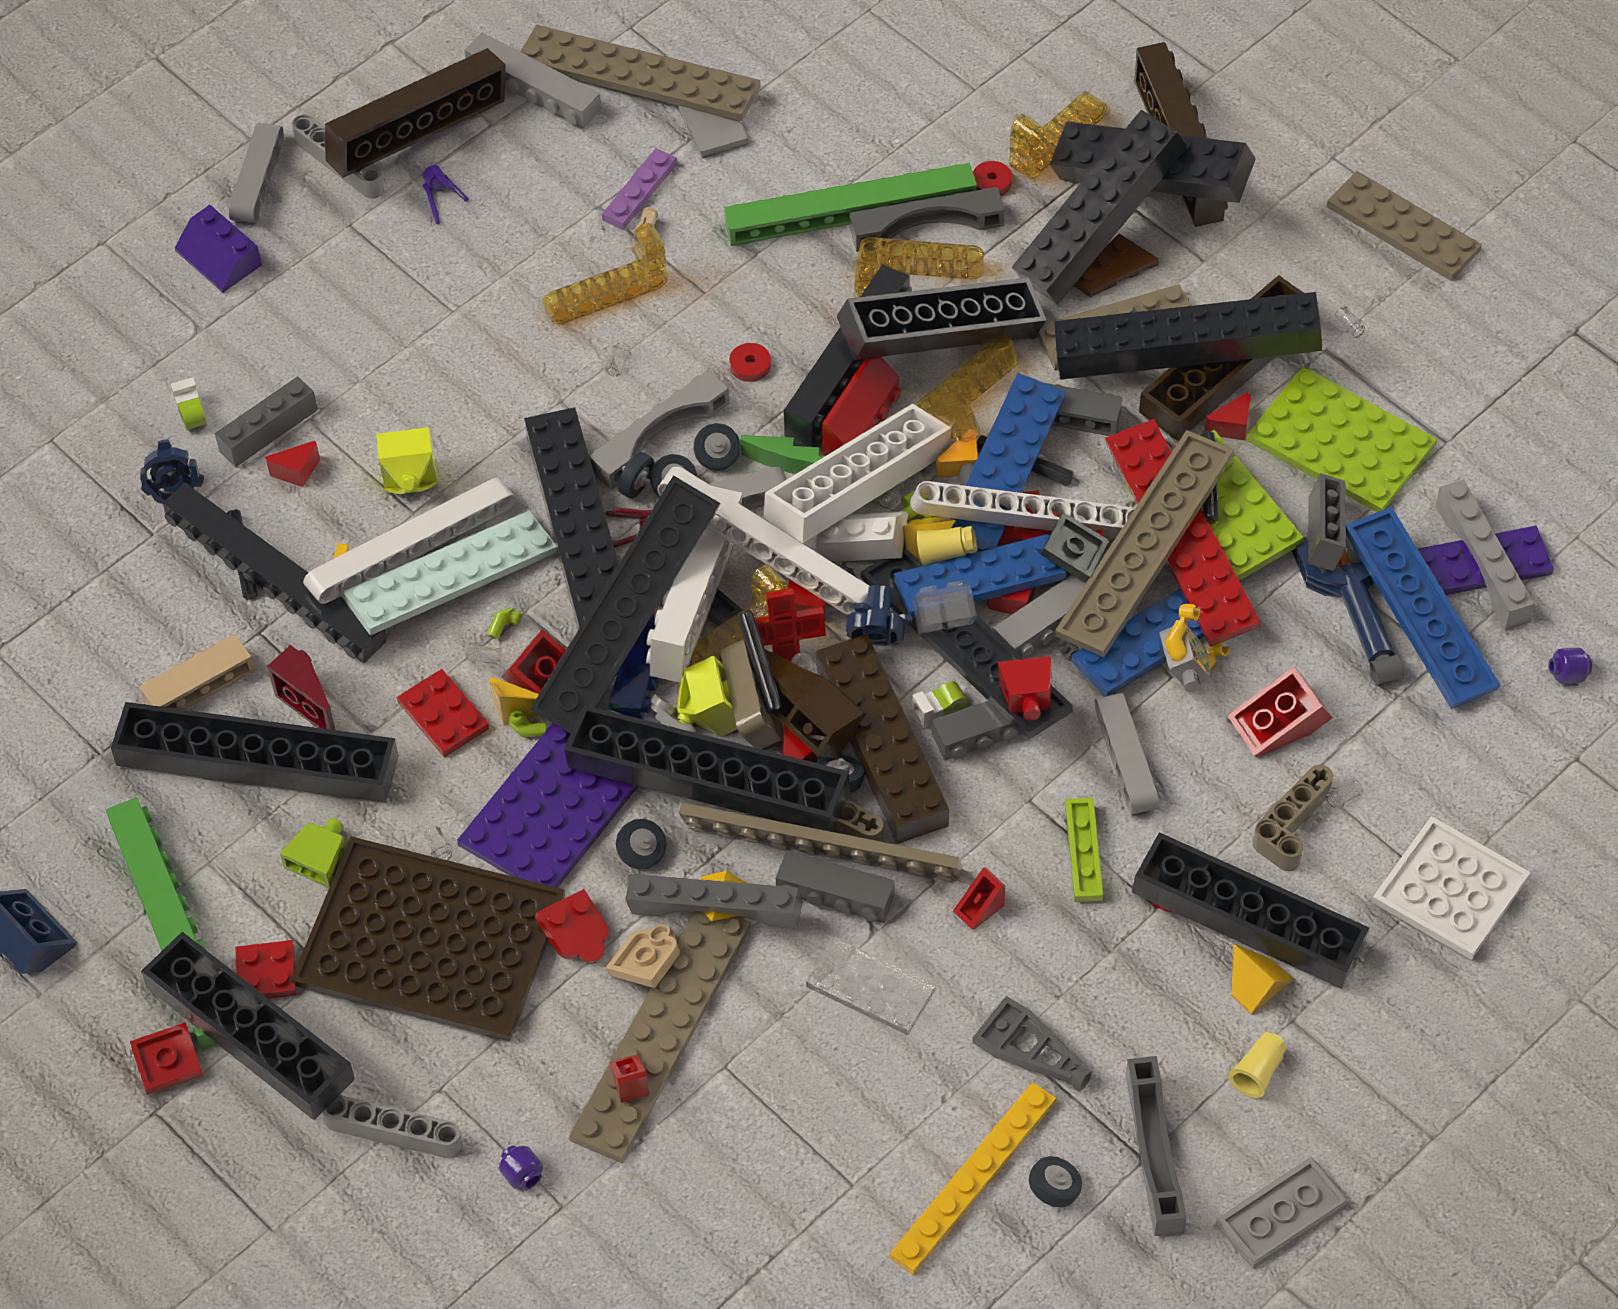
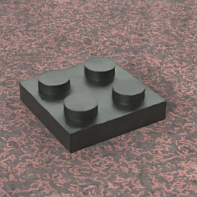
(1074, 547)

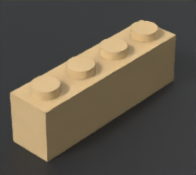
(199, 676)

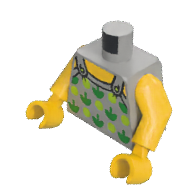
(1186, 654)

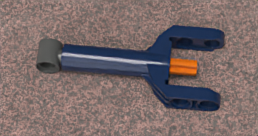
(1352, 584)

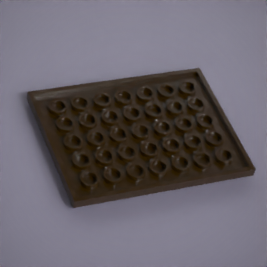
(427, 938)

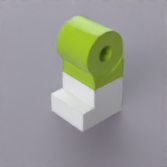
(188, 403)
(938, 703)

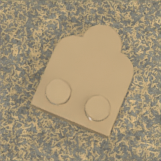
(645, 956)

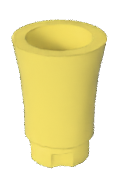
(945, 544)
(1258, 1065)

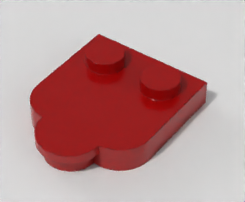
(575, 927)

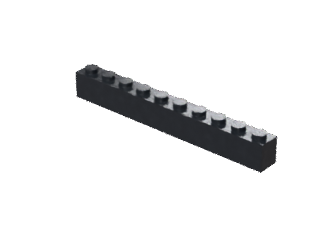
(268, 569)

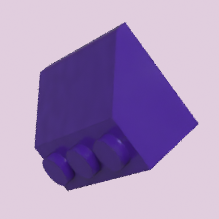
(218, 249)

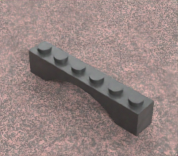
(974, 209)
(763, 903)
(1158, 1169)

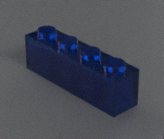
(633, 682)

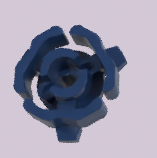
(168, 471)
(877, 618)

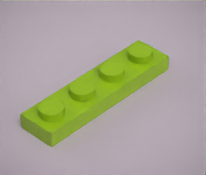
(1083, 849)

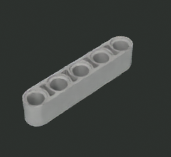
(311, 138)
(256, 173)
(753, 485)
(1126, 753)
(402, 1134)

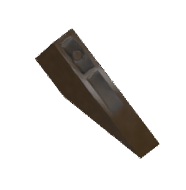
(814, 708)

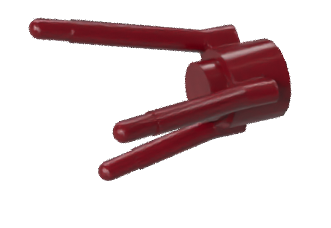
(632, 513)

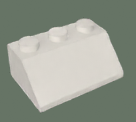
(864, 537)

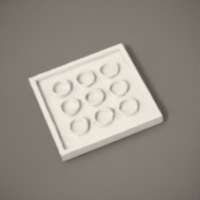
(1451, 887)

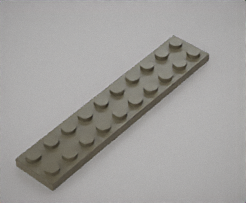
(643, 73)
(1144, 543)
(813, 839)
(661, 1032)

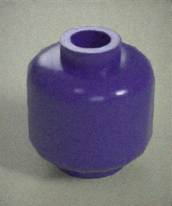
(1570, 665)
(521, 1167)

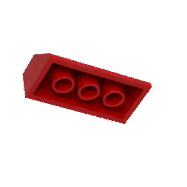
(861, 404)

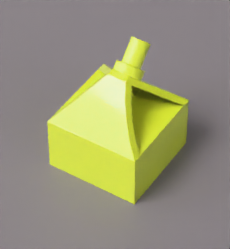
(406, 460)
(706, 697)

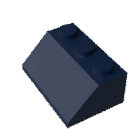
(30, 933)

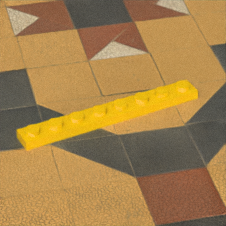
(972, 1178)

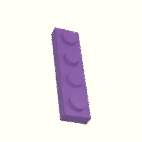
(639, 189)

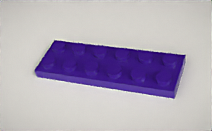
(1459, 572)

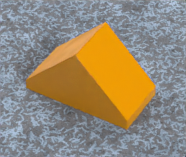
(955, 457)

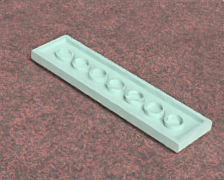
(449, 572)

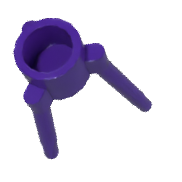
(437, 181)

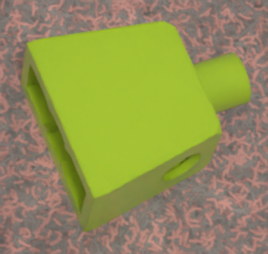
(315, 852)

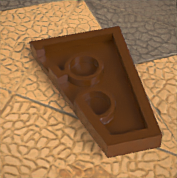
(1114, 263)

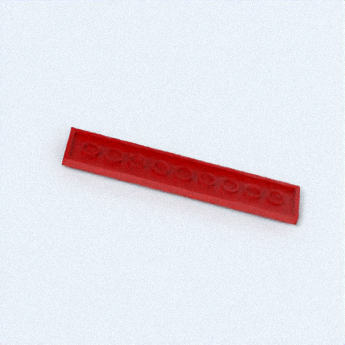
(1198, 557)

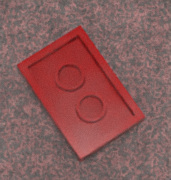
(443, 713)

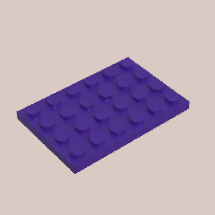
(544, 815)

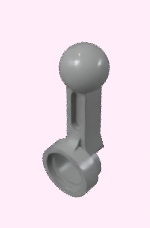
(666, 712)

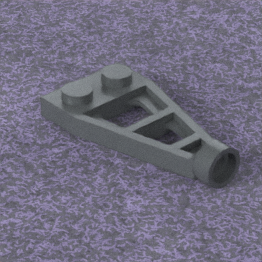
(1006, 1022)

